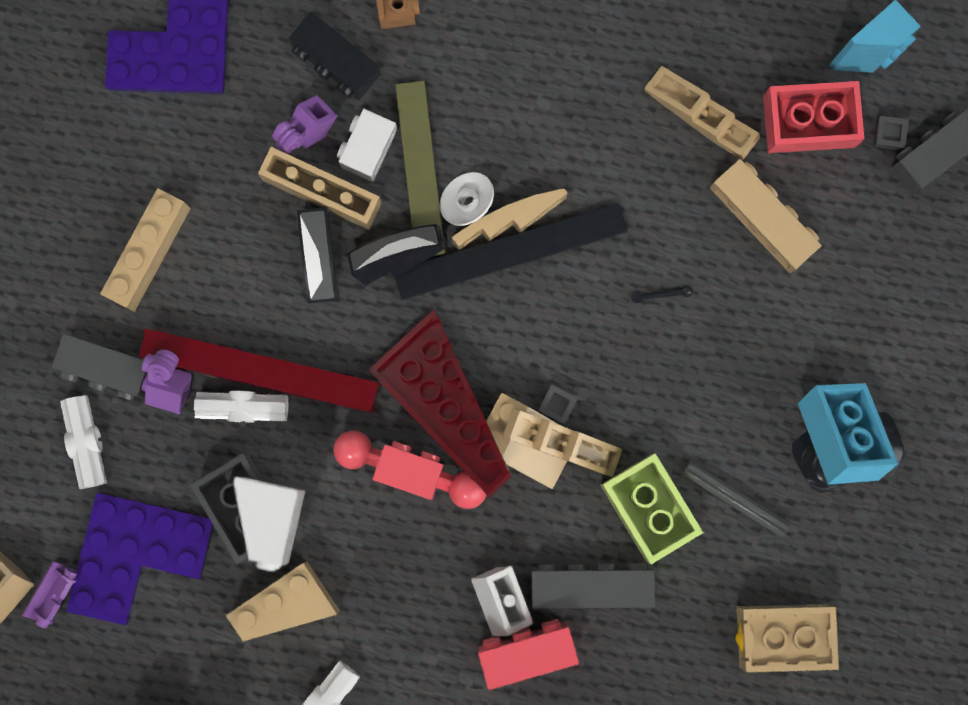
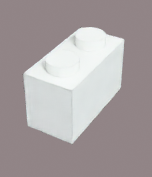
(367, 144)
(502, 601)

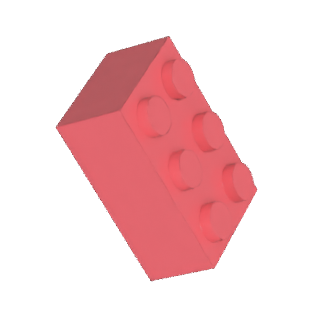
(813, 117)
(527, 654)

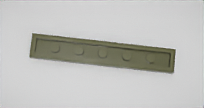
(418, 155)

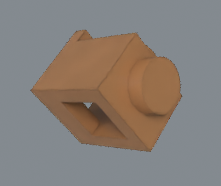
(391, 17)

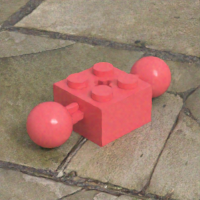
(405, 470)

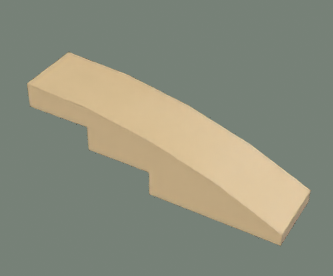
(702, 113)
(519, 214)
(562, 442)

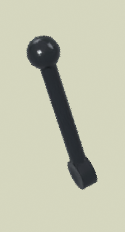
(637, 296)

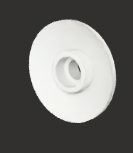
(466, 199)

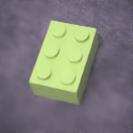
(651, 508)

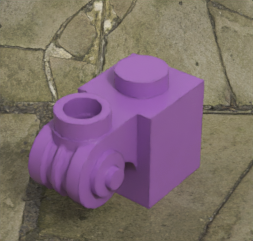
(306, 126)
(164, 384)

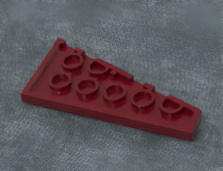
(436, 393)

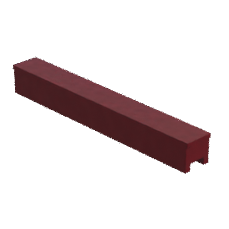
(264, 371)

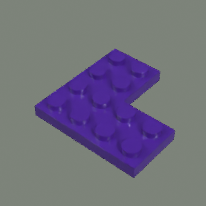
(180, 60)
(123, 539)

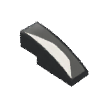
(395, 253)
(317, 255)

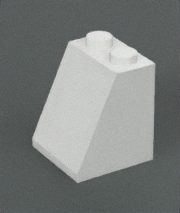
(268, 520)

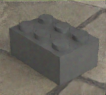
(219, 500)

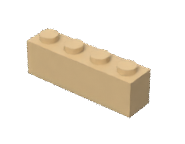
(320, 188)
(765, 215)
(145, 250)

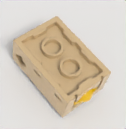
(787, 638)

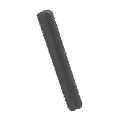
(736, 499)

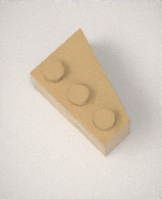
(283, 605)

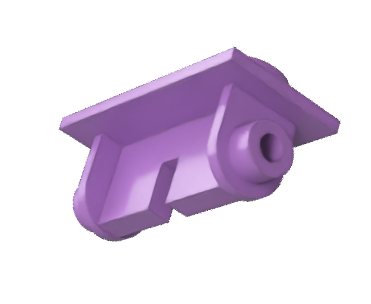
(50, 594)

